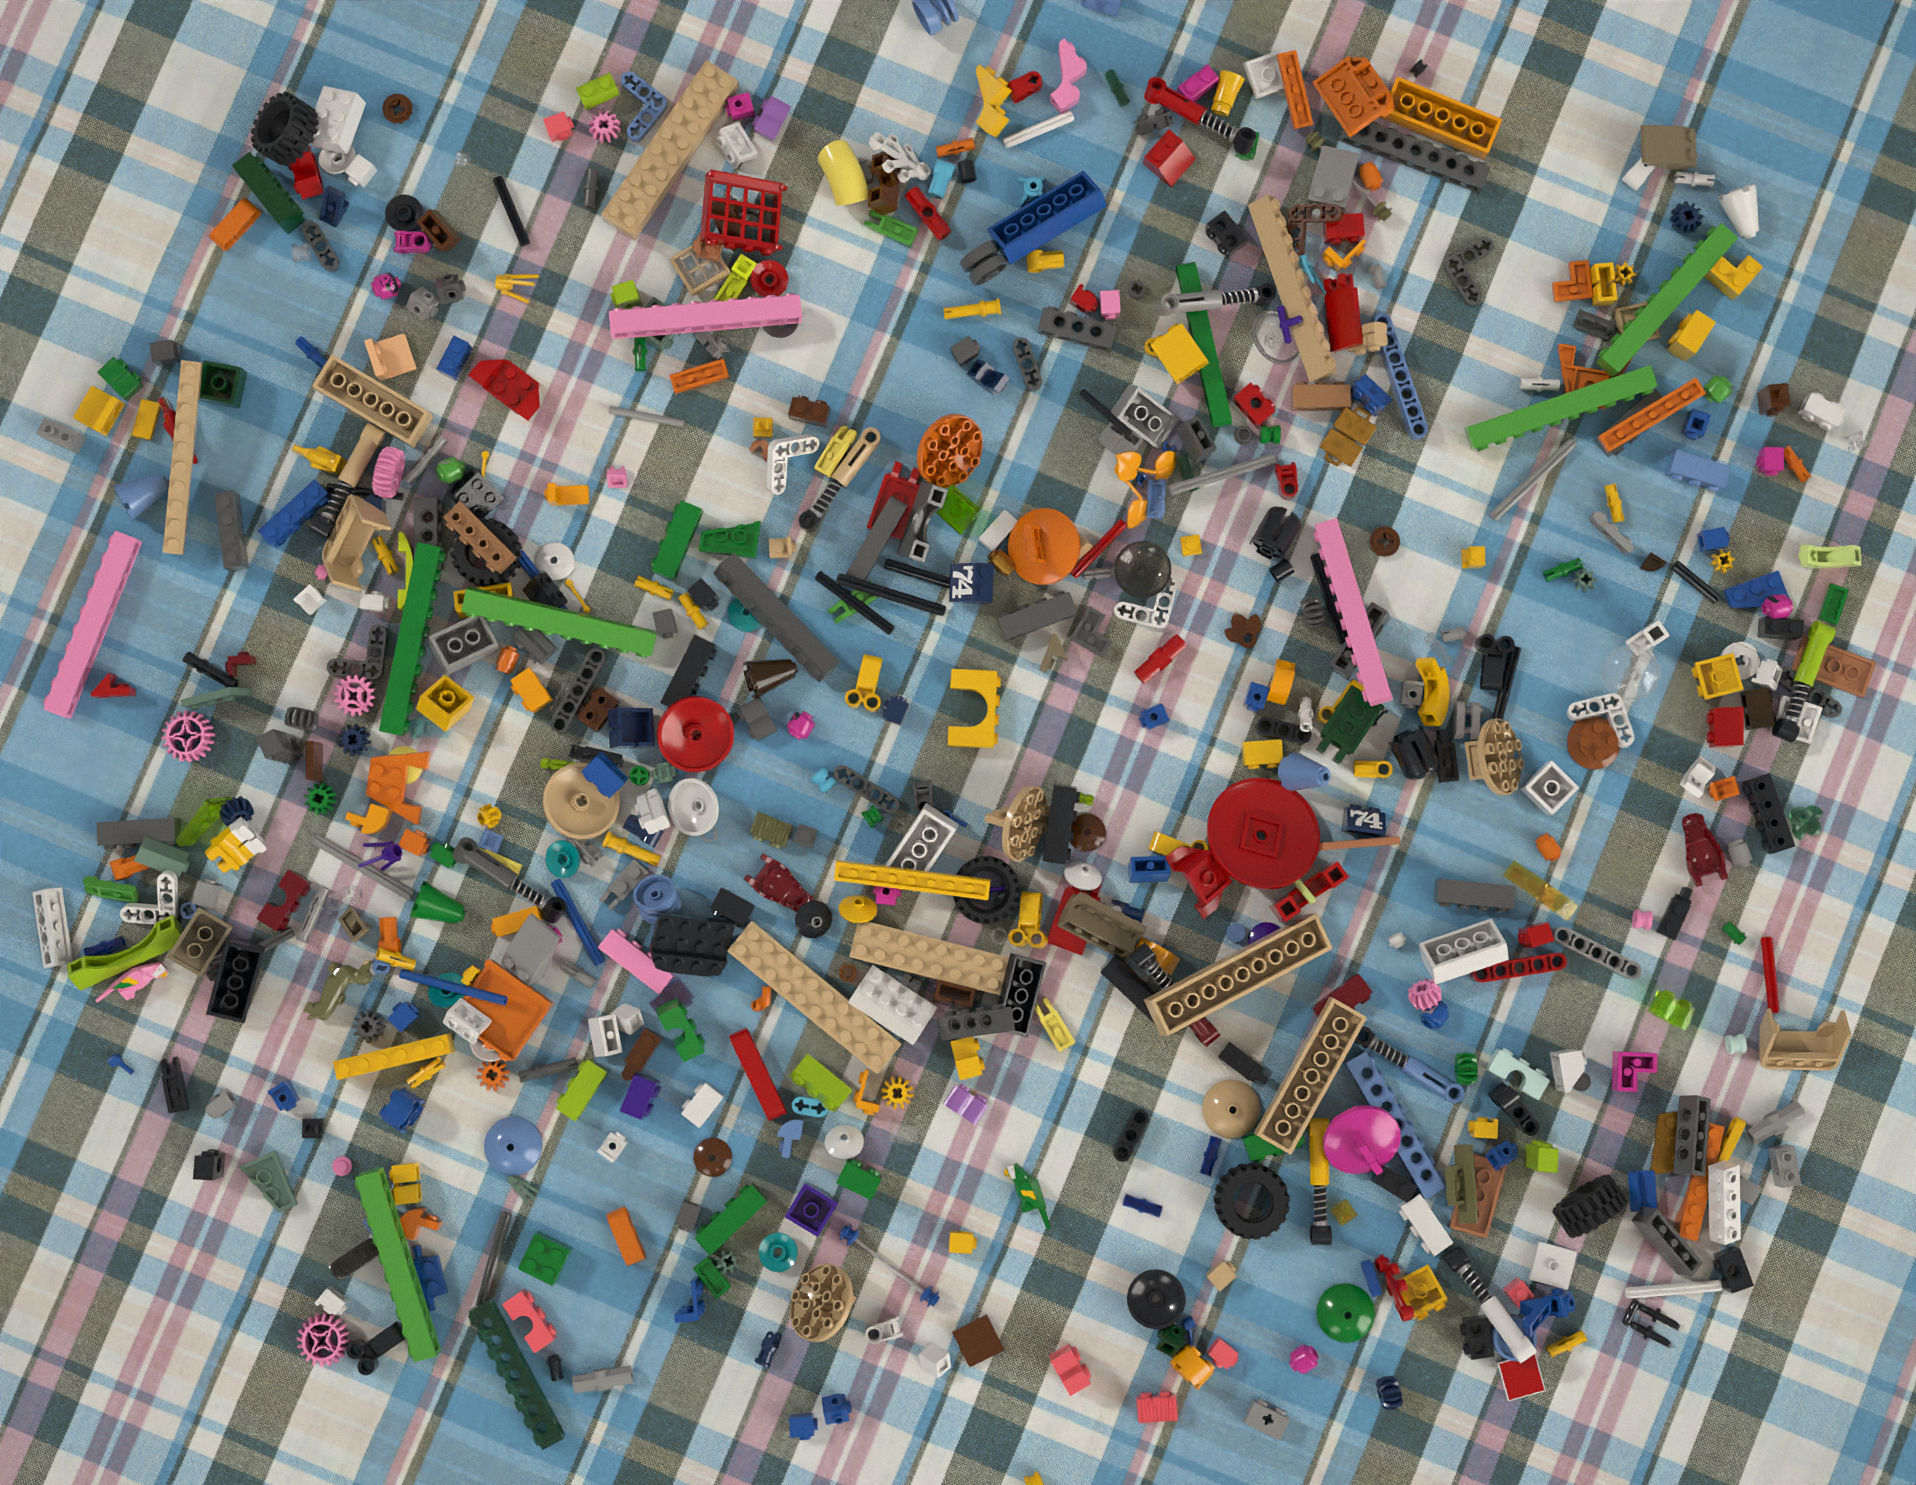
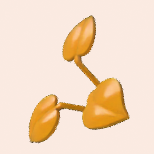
(1126, 470)

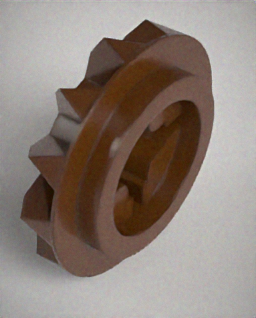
(393, 101)
(1391, 535)

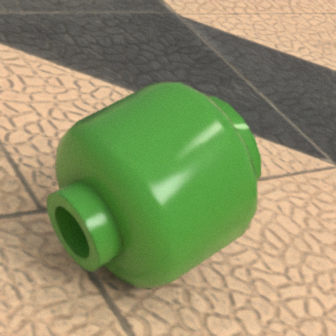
(1717, 389)
(450, 470)

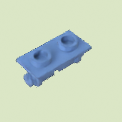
(1155, 499)

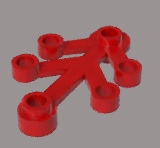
(1394, 1286)

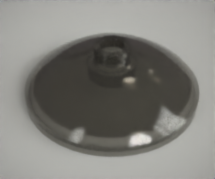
(1142, 556)

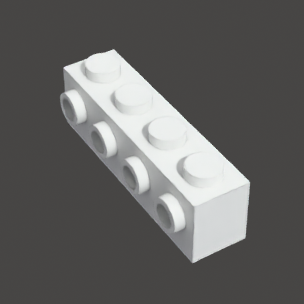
(1724, 1202)

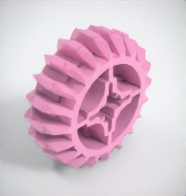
(388, 472)
(204, 735)
(330, 1344)

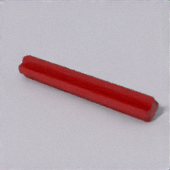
(1098, 548)
(1770, 974)

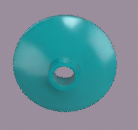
(742, 622)
(556, 859)
(439, 996)
(776, 1262)

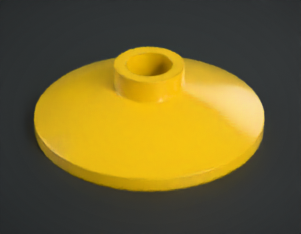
(857, 909)

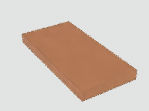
(1840, 669)
(1360, 843)
(1487, 1192)

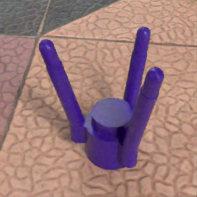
(391, 852)

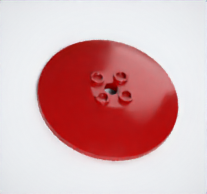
(1267, 808)

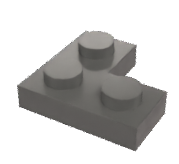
(1086, 634)

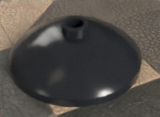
(1161, 1313)

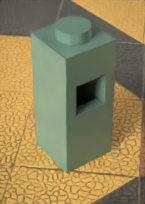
(162, 856)

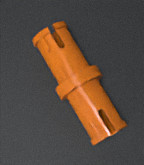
(955, 147)
(1796, 464)

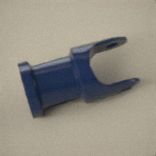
(1132, 912)
(769, 1346)

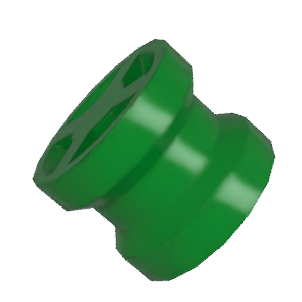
(636, 774)
(872, 816)

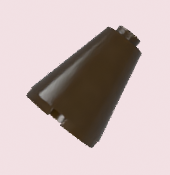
(768, 674)

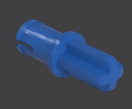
(311, 352)

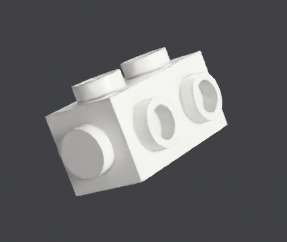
(1825, 413)

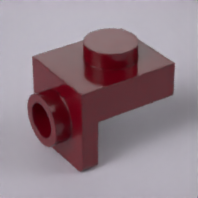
(242, 659)

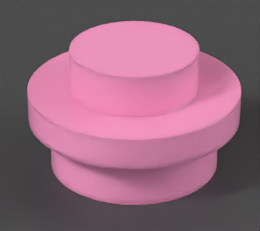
(321, 572)
(342, 1166)

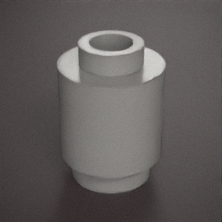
(1739, 853)

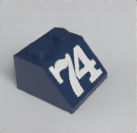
(971, 583)
(1364, 821)

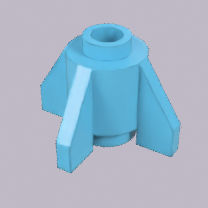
(1029, 193)

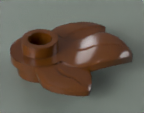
(1243, 627)

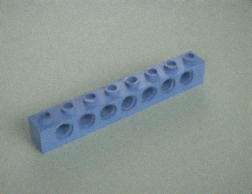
(1434, 1182)

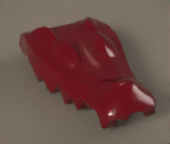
(1702, 851)
(778, 884)

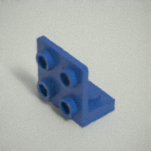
(1369, 395)
(695, 1311)

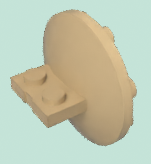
(1494, 759)
(1022, 822)
(821, 1303)

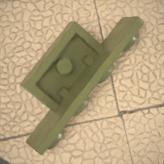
(1461, 1184)

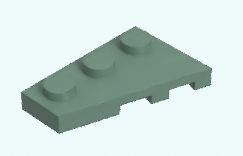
(214, 697)
(271, 1180)

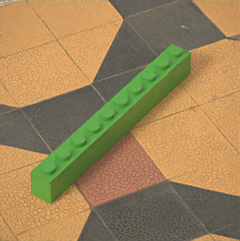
(1666, 300)
(1561, 407)
(559, 621)
(398, 1264)

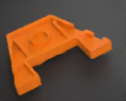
(1580, 377)
(389, 778)

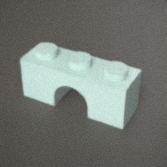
(1532, 1082)

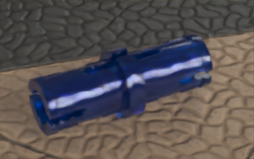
(105, 947)
(1210, 1155)
(1142, 1205)

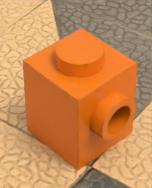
(415, 842)

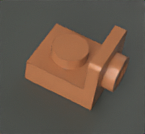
(705, 251)
(758, 445)

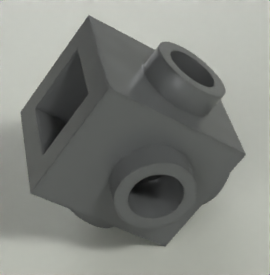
(450, 288)

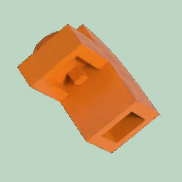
(415, 1218)

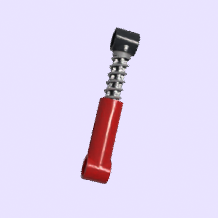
(1159, 93)

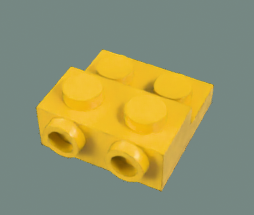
(1717, 676)
(1423, 1292)

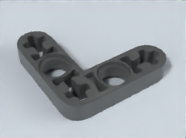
(1462, 264)
(370, 660)

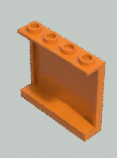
(514, 1022)

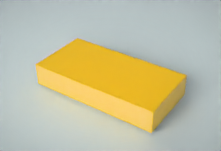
(146, 419)

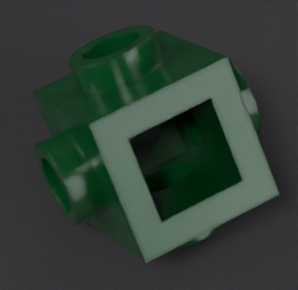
(1171, 1339)

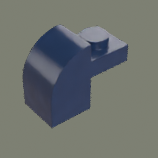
(988, 377)

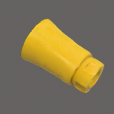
(1226, 92)

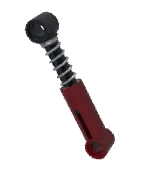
(1146, 959)

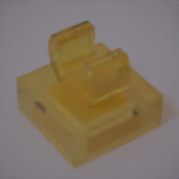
(1343, 1212)

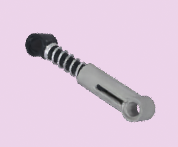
(1213, 299)

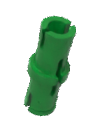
(640, 364)
(1563, 569)

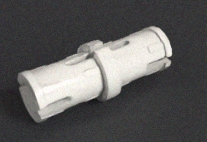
(1694, 178)
(1526, 383)
(1305, 714)

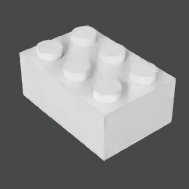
(338, 119)

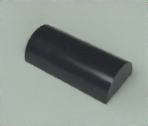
(236, 980)
(1128, 983)
(1021, 990)

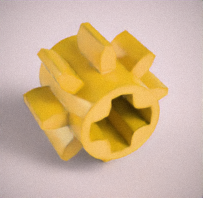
(1627, 270)
(1717, 560)
(489, 815)

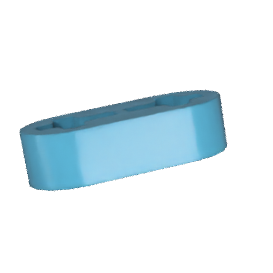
(808, 1111)

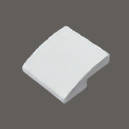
(1806, 719)

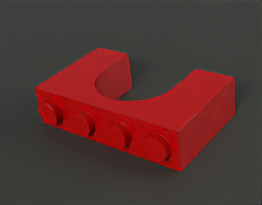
(1323, 880)

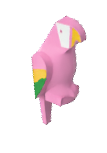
(135, 979)

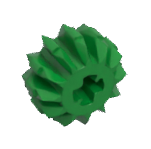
(314, 794)
(1466, 1068)

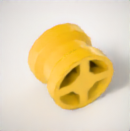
(1035, 1479)

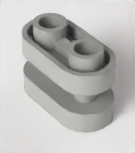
(1473, 729)

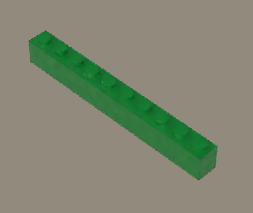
(411, 639)

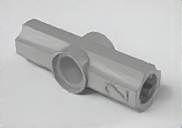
(1775, 1122)
(602, 1379)

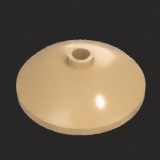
(1217, 1105)

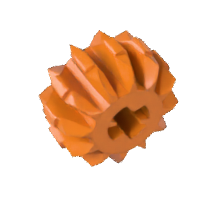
(490, 1080)

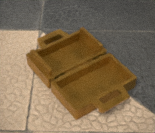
(1352, 429)

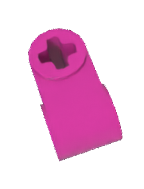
(407, 242)

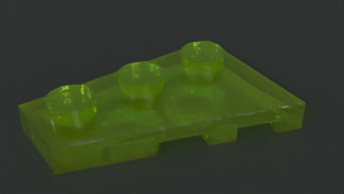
(201, 821)

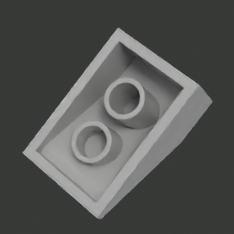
(1333, 177)
(1144, 416)
(531, 950)

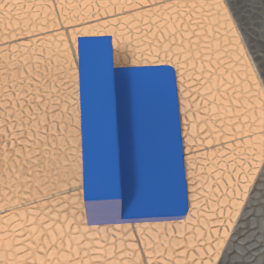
(1642, 1189)

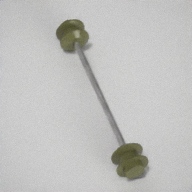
(1380, 209)

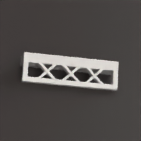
(54, 927)

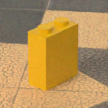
(1178, 353)

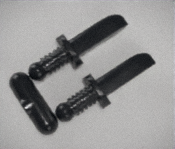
(1656, 1315)

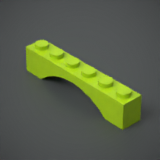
(94, 969)

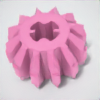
(606, 120)
(1424, 994)

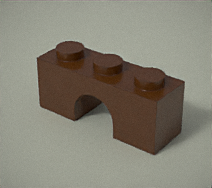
(884, 197)

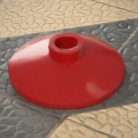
(773, 270)

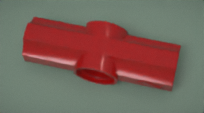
(920, 205)
(1160, 659)

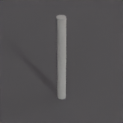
(647, 416)

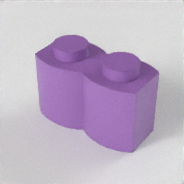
(771, 118)
(966, 1104)

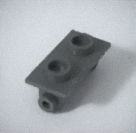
(1146, 122)
(1593, 324)

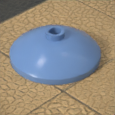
(526, 1144)

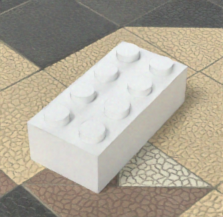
(923, 840)
(1463, 951)
(892, 1005)

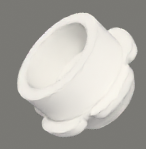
(1397, 940)

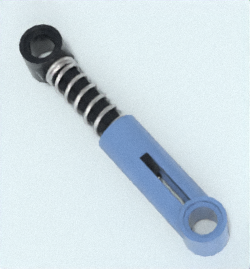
(1412, 1067)

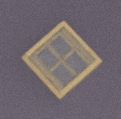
(696, 272)

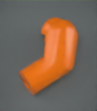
(763, 1001)

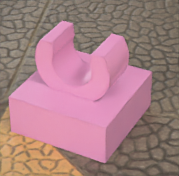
(617, 477)

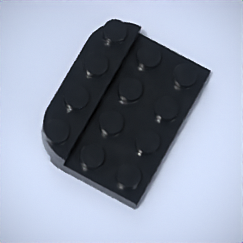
(691, 944)

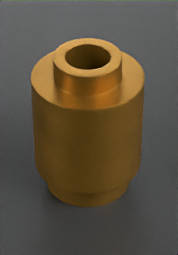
(1002, 562)

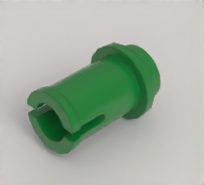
(1734, 933)

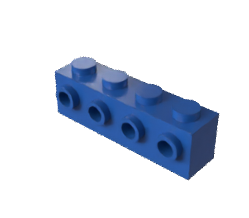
(295, 514)

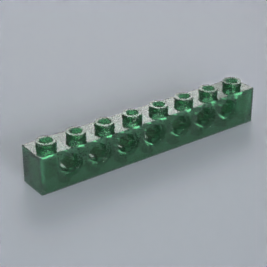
(536, 1397)

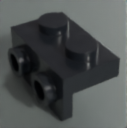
(544, 591)

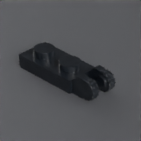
(174, 1086)

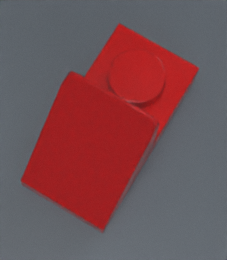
(108, 689)

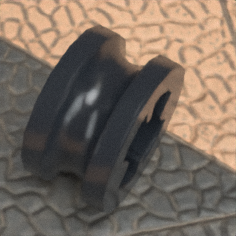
(1418, 68)

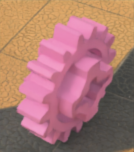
(349, 692)

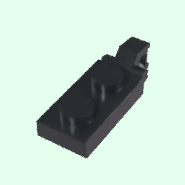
(578, 752)
(1446, 753)
(1675, 914)
(1242, 1063)

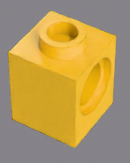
(962, 1242)

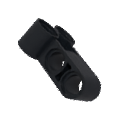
(1493, 661)
(1508, 1100)
(375, 1347)

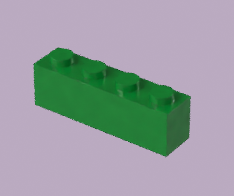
(677, 540)
(731, 1218)

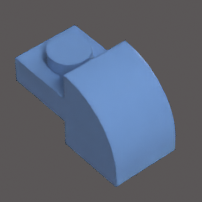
(790, 1130)

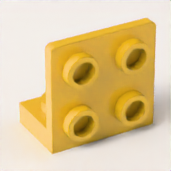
(99, 410)

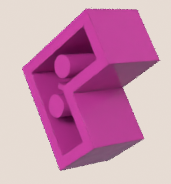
(1626, 1067)

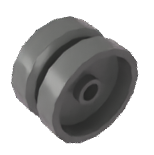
(984, 263)

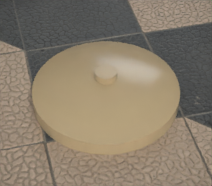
(576, 805)

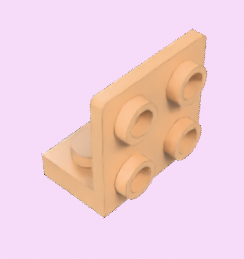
(390, 356)

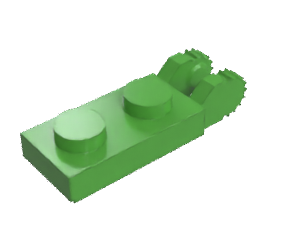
(893, 228)
(864, 597)
(110, 890)

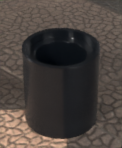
(967, 171)
(1281, 570)

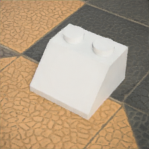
(1567, 1068)

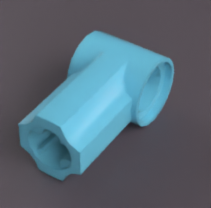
(942, 174)

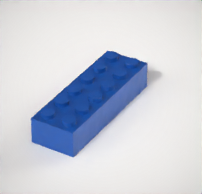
(1047, 217)

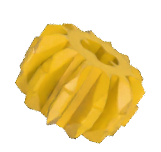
(904, 1092)

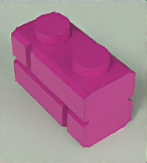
(1199, 83)

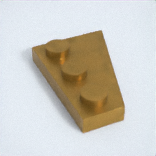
(1664, 1143)

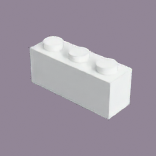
(1424, 1224)

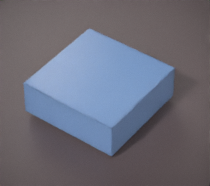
(491, 841)

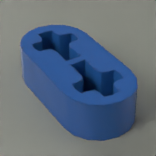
(1371, 1278)

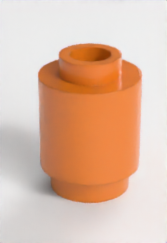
(1370, 176)
(507, 659)
(1548, 847)

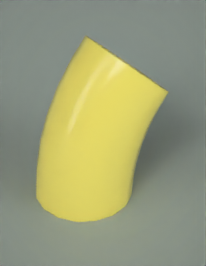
(843, 173)

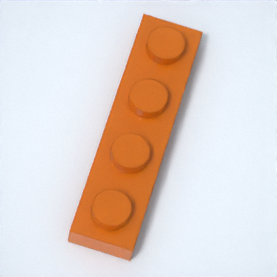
(1294, 89)

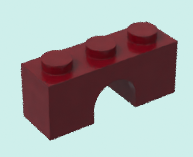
(295, 888)

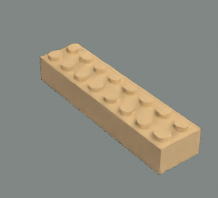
(929, 957)
(1310, 1075)

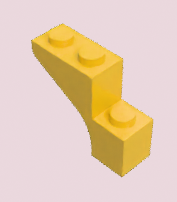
(994, 94)

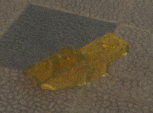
(1540, 890)

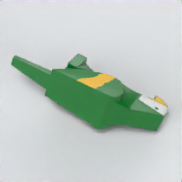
(1028, 1191)

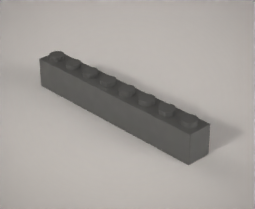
(776, 617)

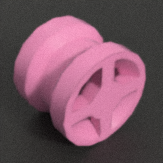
(1642, 919)

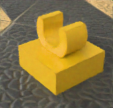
(762, 427)

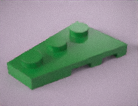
(726, 541)

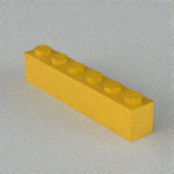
(394, 1056)

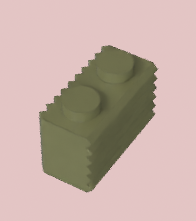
(771, 829)

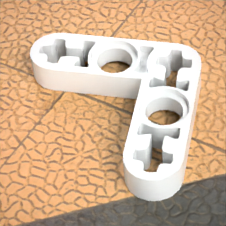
(781, 457)
(1150, 613)
(1610, 711)
(160, 909)

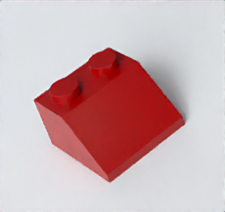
(1169, 158)
(1725, 727)

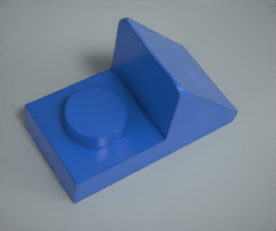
(1535, 1313)

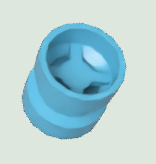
(823, 780)

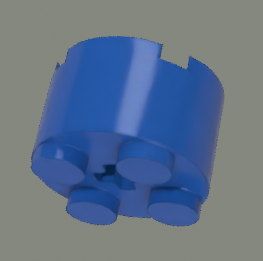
(402, 1109)

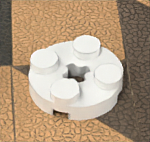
(1749, 655)

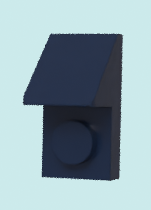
(333, 206)

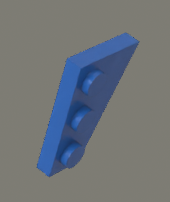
(1754, 592)

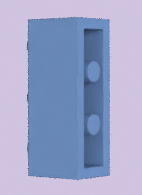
(1698, 471)

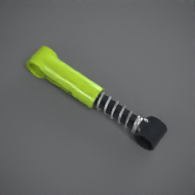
(1819, 637)

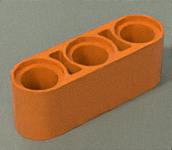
(235, 224)
(626, 1236)

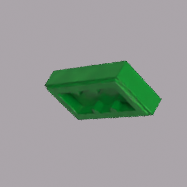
(1833, 604)
(712, 1277)

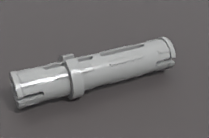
(426, 457)
(311, 918)

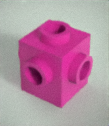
(884, 897)

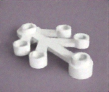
(918, 169)

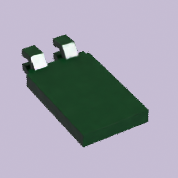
(1348, 724)

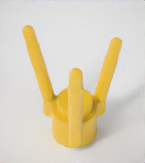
(507, 281)

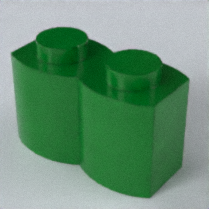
(120, 378)

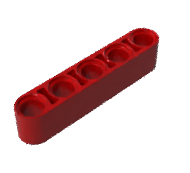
(1527, 967)
(757, 1074)

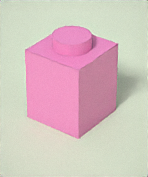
(1109, 304)

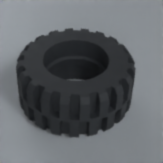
(1270, 1219)

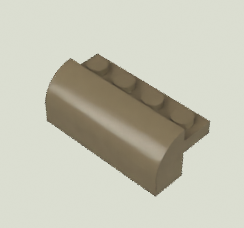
(1101, 925)

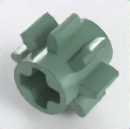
(1581, 584)
(664, 772)
(722, 1265)

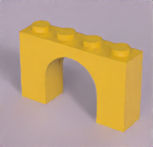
(985, 684)

